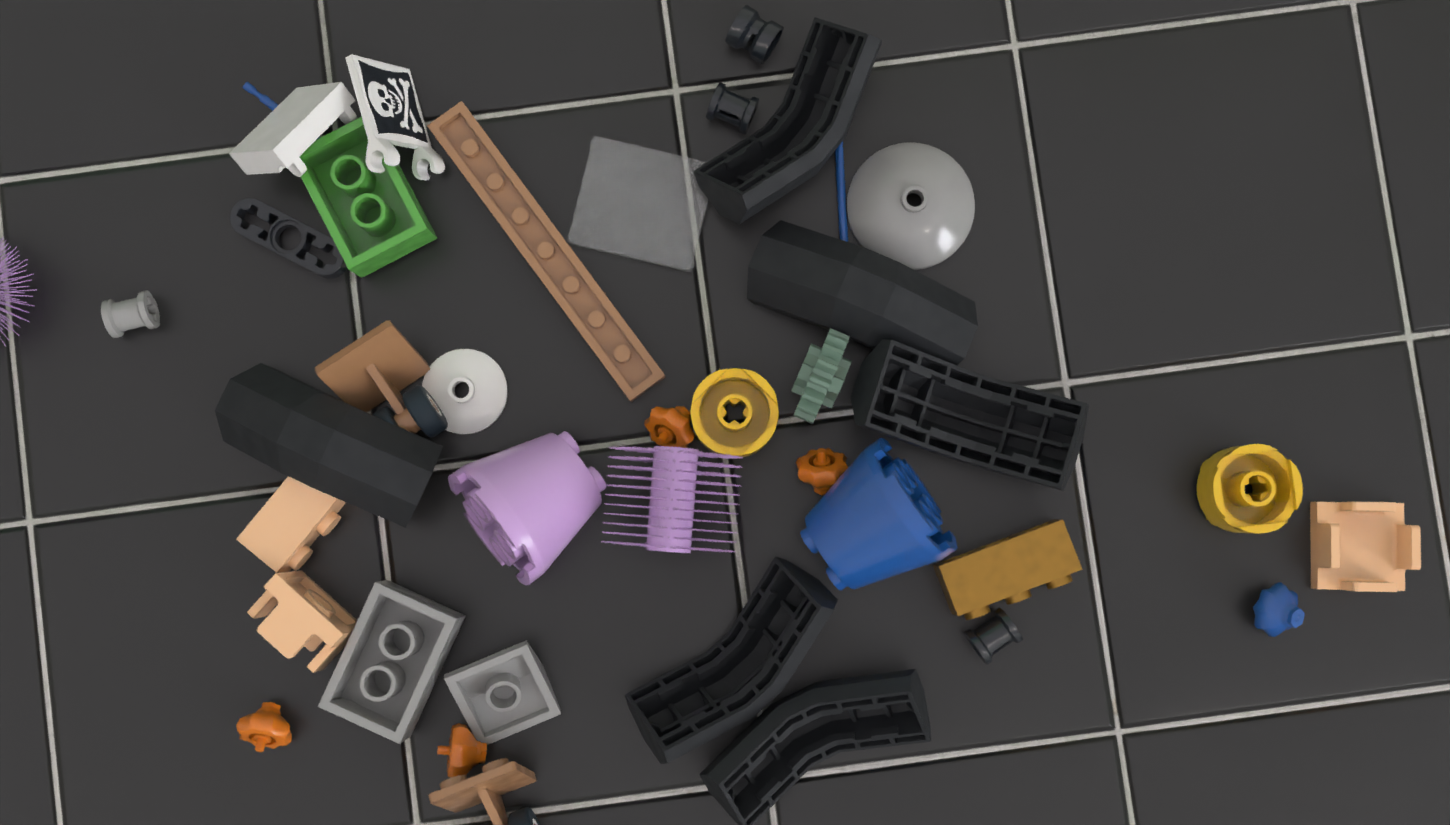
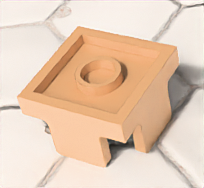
(1362, 546)
(302, 618)

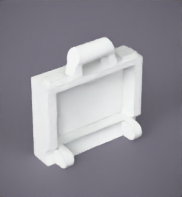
(293, 129)

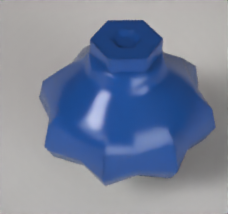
(1277, 610)

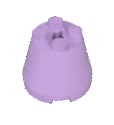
(529, 501)

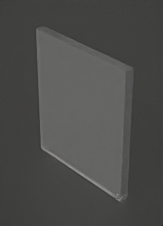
(639, 205)

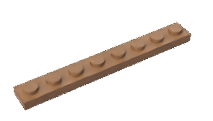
(546, 251)

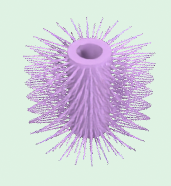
(672, 496)

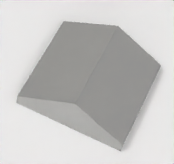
(503, 693)

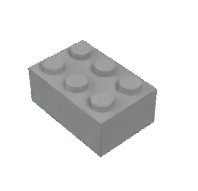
(391, 661)

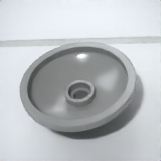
(906, 233)

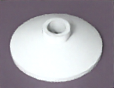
(486, 389)

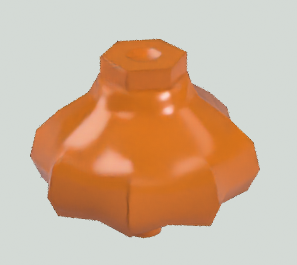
(670, 426)
(821, 468)
(265, 728)
(463, 751)

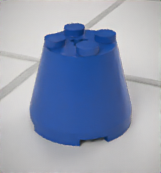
(876, 521)

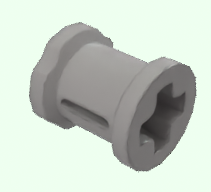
(130, 314)

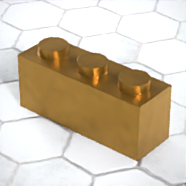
(1008, 569)

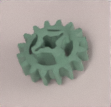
(821, 376)

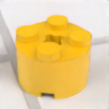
(734, 387)
(1274, 484)

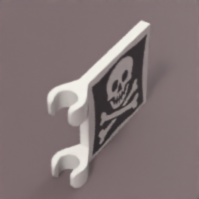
(391, 116)

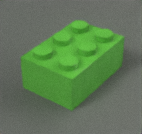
(366, 212)

